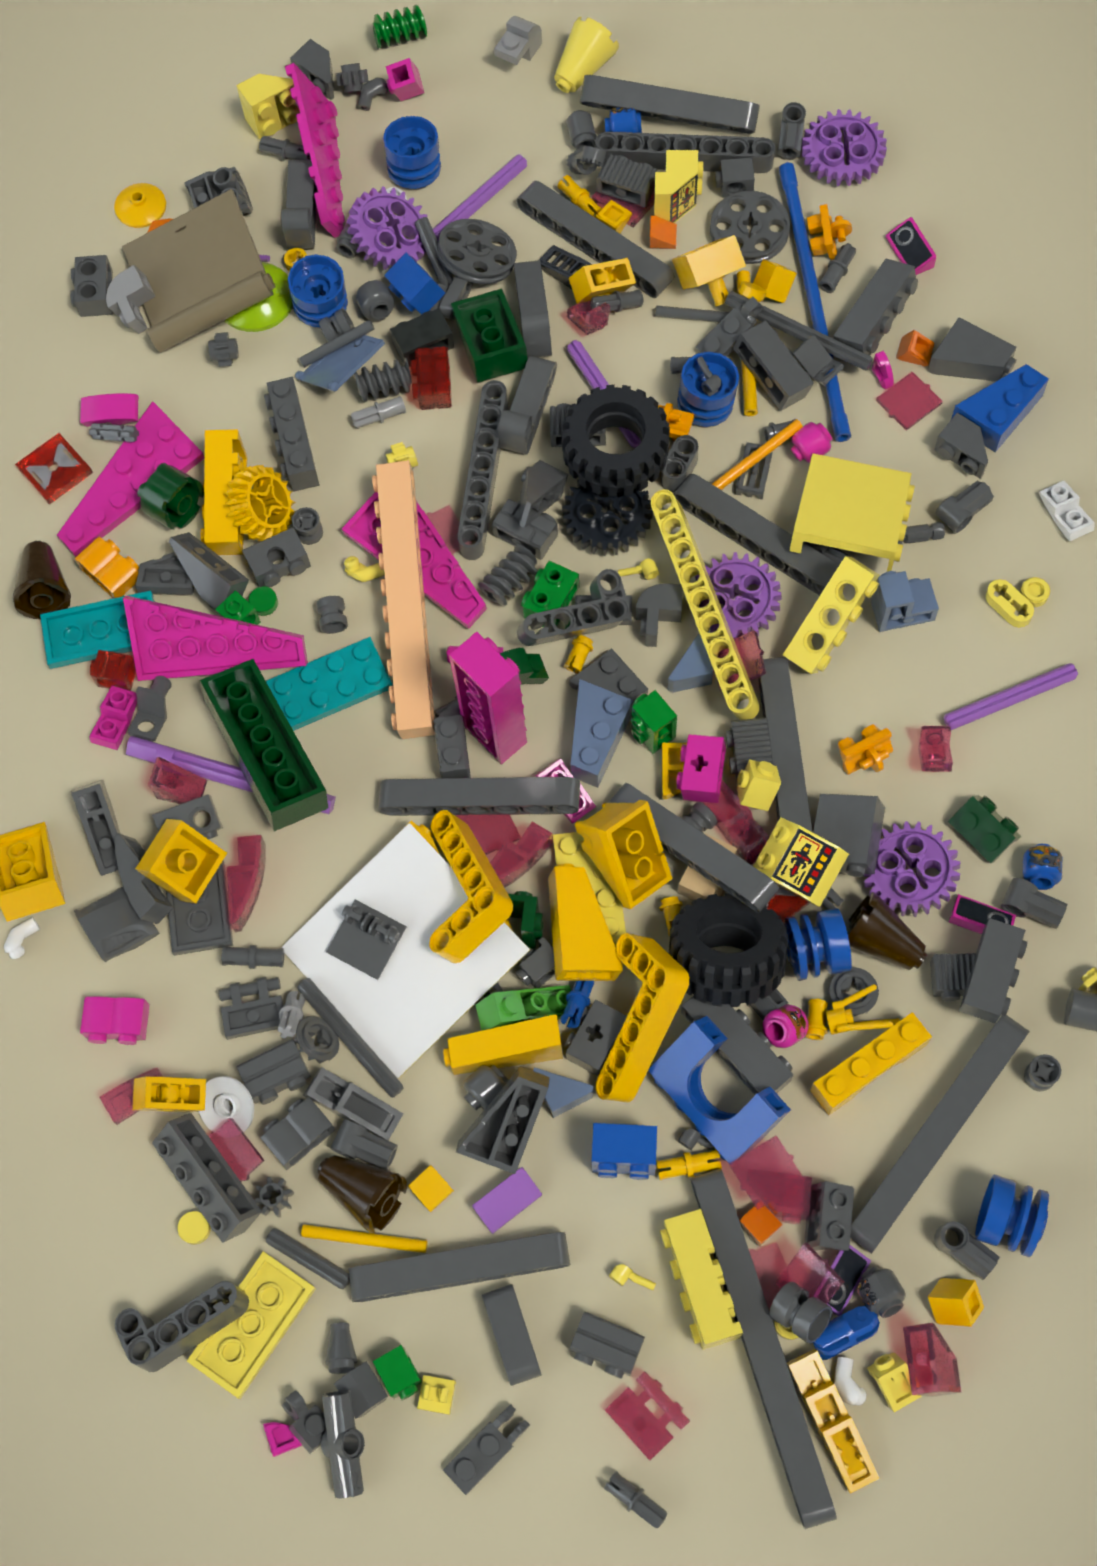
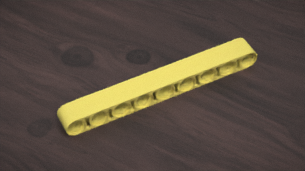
(710, 614)

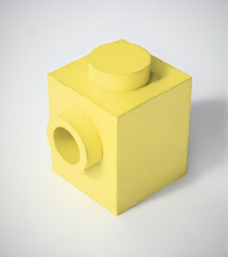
(758, 784)

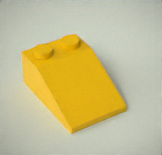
(28, 873)

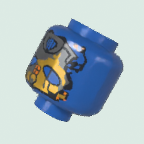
(623, 120)
(1042, 866)

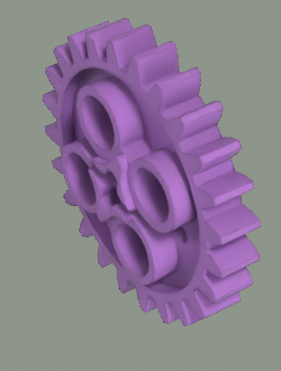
(862, 144)
(387, 228)
(742, 575)
(933, 855)

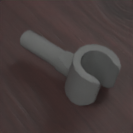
(712, 381)
(691, 1137)

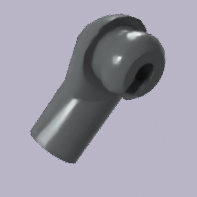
(370, 89)

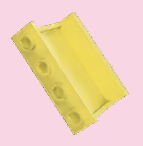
(853, 508)

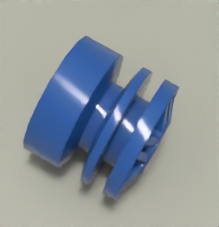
(412, 152)
(317, 288)
(691, 398)
(817, 944)
(1012, 1215)

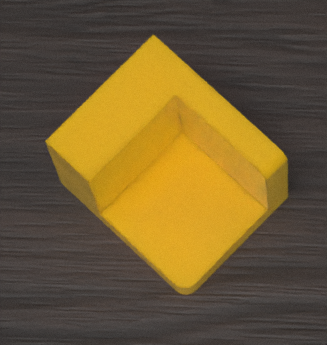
(775, 280)
(956, 1302)

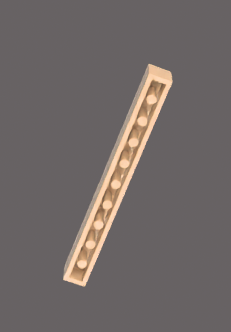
(405, 600)

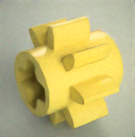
(400, 453)

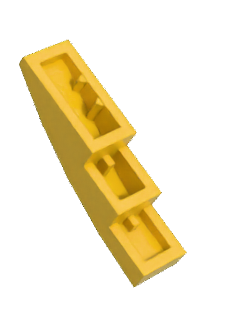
(832, 1421)

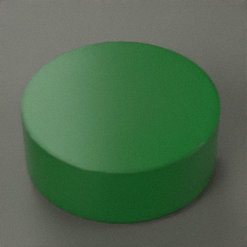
(264, 600)

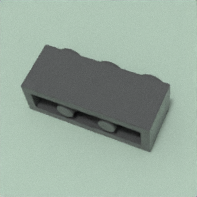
(773, 365)
(993, 971)

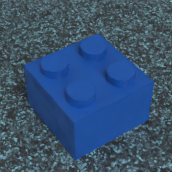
(624, 1150)

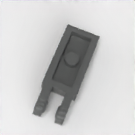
(483, 1452)

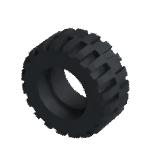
(615, 409)
(722, 975)

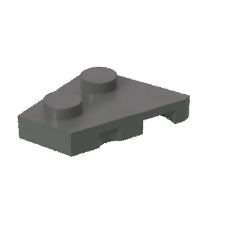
(164, 577)

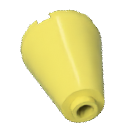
(584, 53)

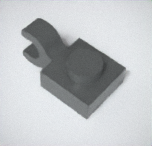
(308, 1424)

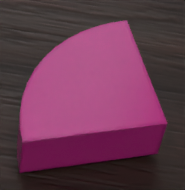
(882, 370)
(280, 1438)

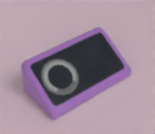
(849, 1267)

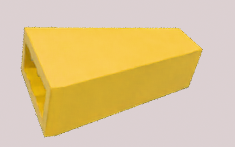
(579, 931)
(505, 1046)

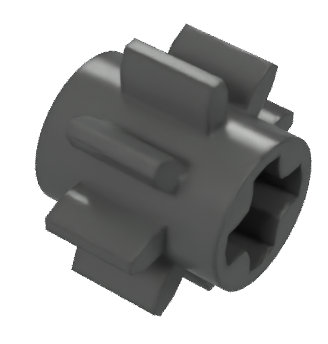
(352, 77)
(223, 349)
(266, 1193)

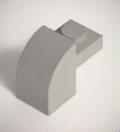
(519, 40)
(126, 294)

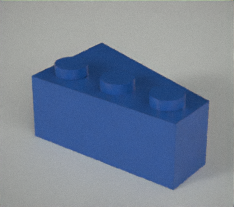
(1003, 404)

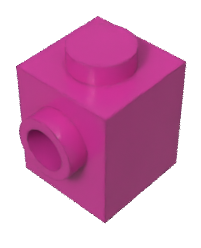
(404, 79)

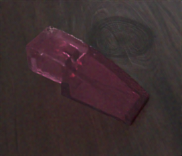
(738, 825)
(515, 860)
(245, 879)

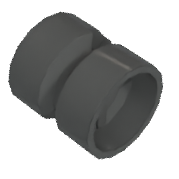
(805, 1314)

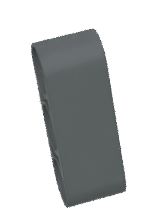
(511, 1335)

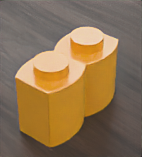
(107, 567)

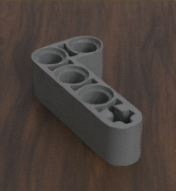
(300, 212)
(533, 308)
(520, 424)
(571, 615)
(222, 1306)

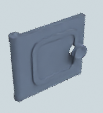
(341, 364)

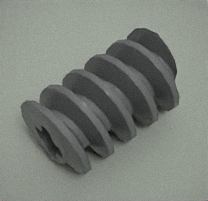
(383, 380)
(509, 574)

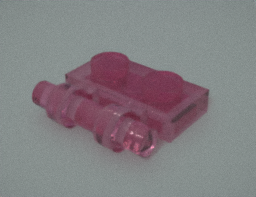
(640, 1423)

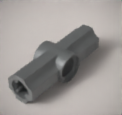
(342, 1444)

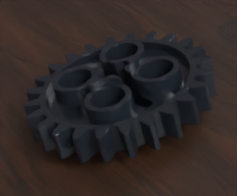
(607, 514)

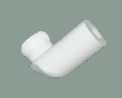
(16, 937)
(846, 1386)

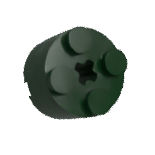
(171, 496)

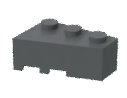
(507, 1122)

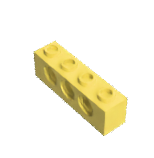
(801, 648)

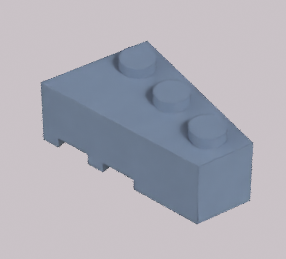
(597, 731)

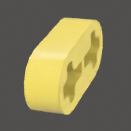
(1007, 605)

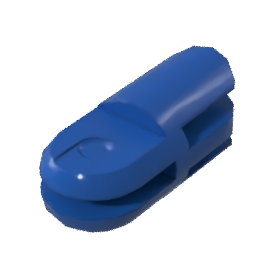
(847, 1332)

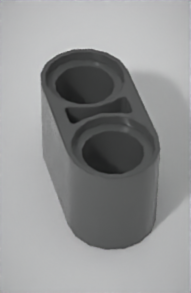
(680, 463)

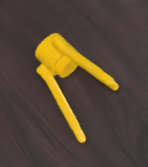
(843, 1021)

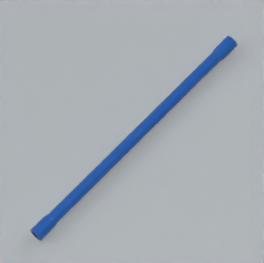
(789, 184)

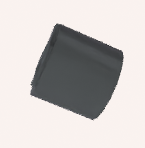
(1081, 1010)

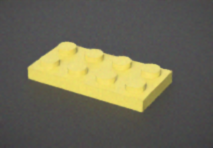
(569, 850)
(242, 1348)

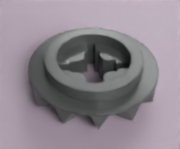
(862, 979)
(326, 1037)

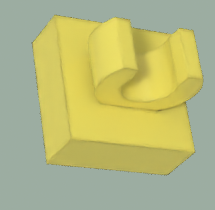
(436, 1395)

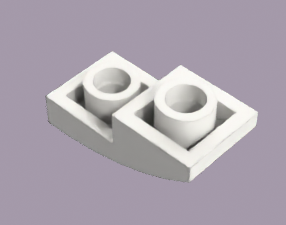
(1065, 510)

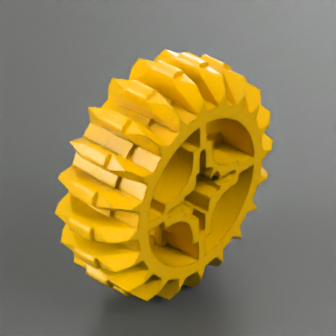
(254, 506)

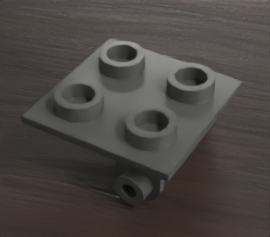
(366, 939)

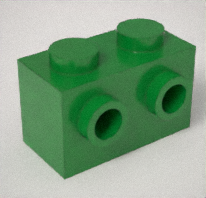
(553, 589)
(653, 721)

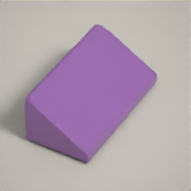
(507, 1200)

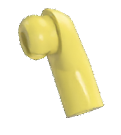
(360, 571)

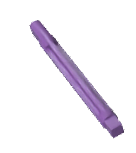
(196, 764)

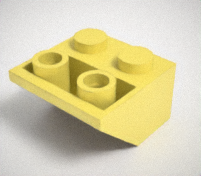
(267, 103)

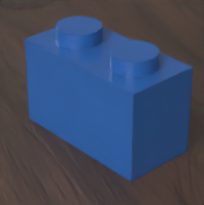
(414, 284)

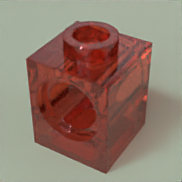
(113, 670)

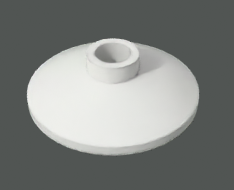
(217, 1106)

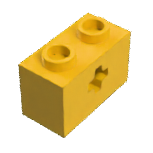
(602, 279)
(169, 1094)

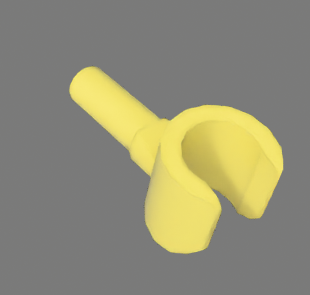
(647, 566)
(622, 1273)

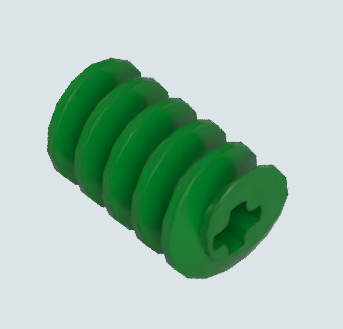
(399, 25)

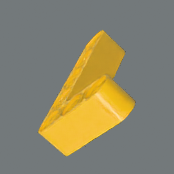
(487, 902)
(648, 1018)

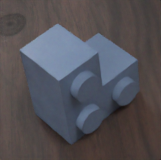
(903, 601)

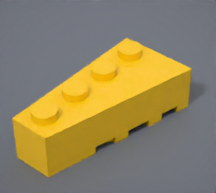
(223, 459)

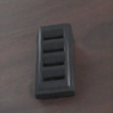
(559, 272)

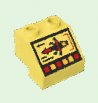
(679, 185)
(800, 861)

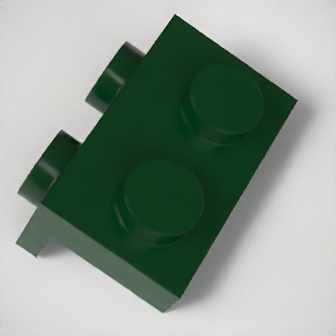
(985, 827)
(527, 908)

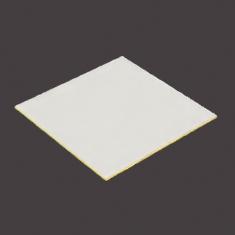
(418, 989)

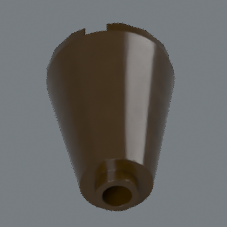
(40, 582)
(883, 935)
(363, 1190)

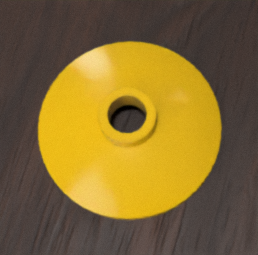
(142, 212)

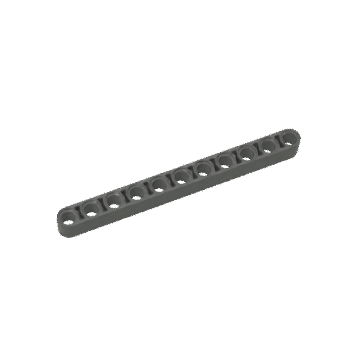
(764, 1352)

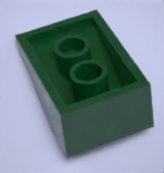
(490, 335)

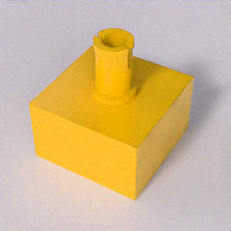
(709, 266)
(181, 860)

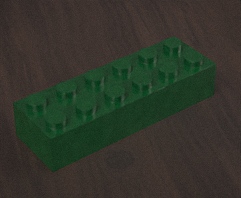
(264, 745)

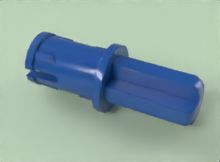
(576, 1003)

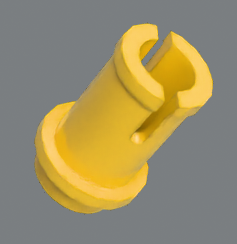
(581, 647)
(670, 908)
(816, 1019)

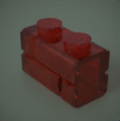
(433, 378)

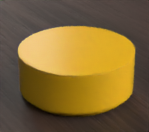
(752, 290)

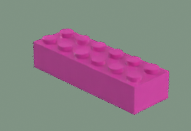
(489, 696)

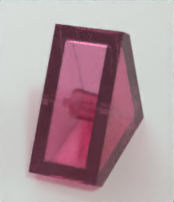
(175, 783)

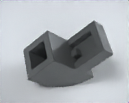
(657, 604)

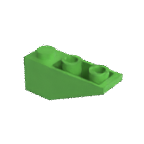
(521, 1005)

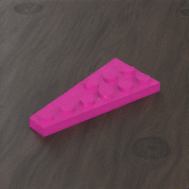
(319, 141)
(115, 490)
(442, 576)
(194, 643)

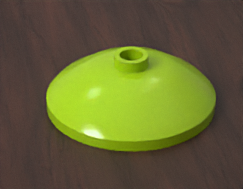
(269, 311)

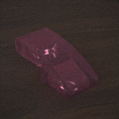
(120, 1099)

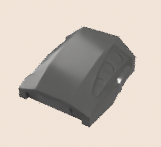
(216, 183)
(114, 925)

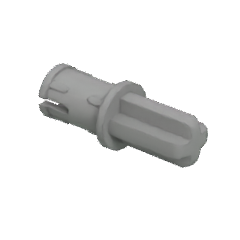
(378, 412)
(291, 1014)

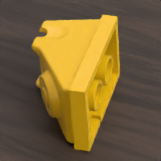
(626, 850)

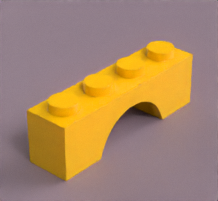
(870, 1062)

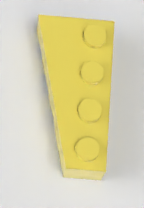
(701, 1280)

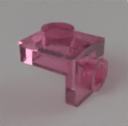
(589, 319)
(935, 749)

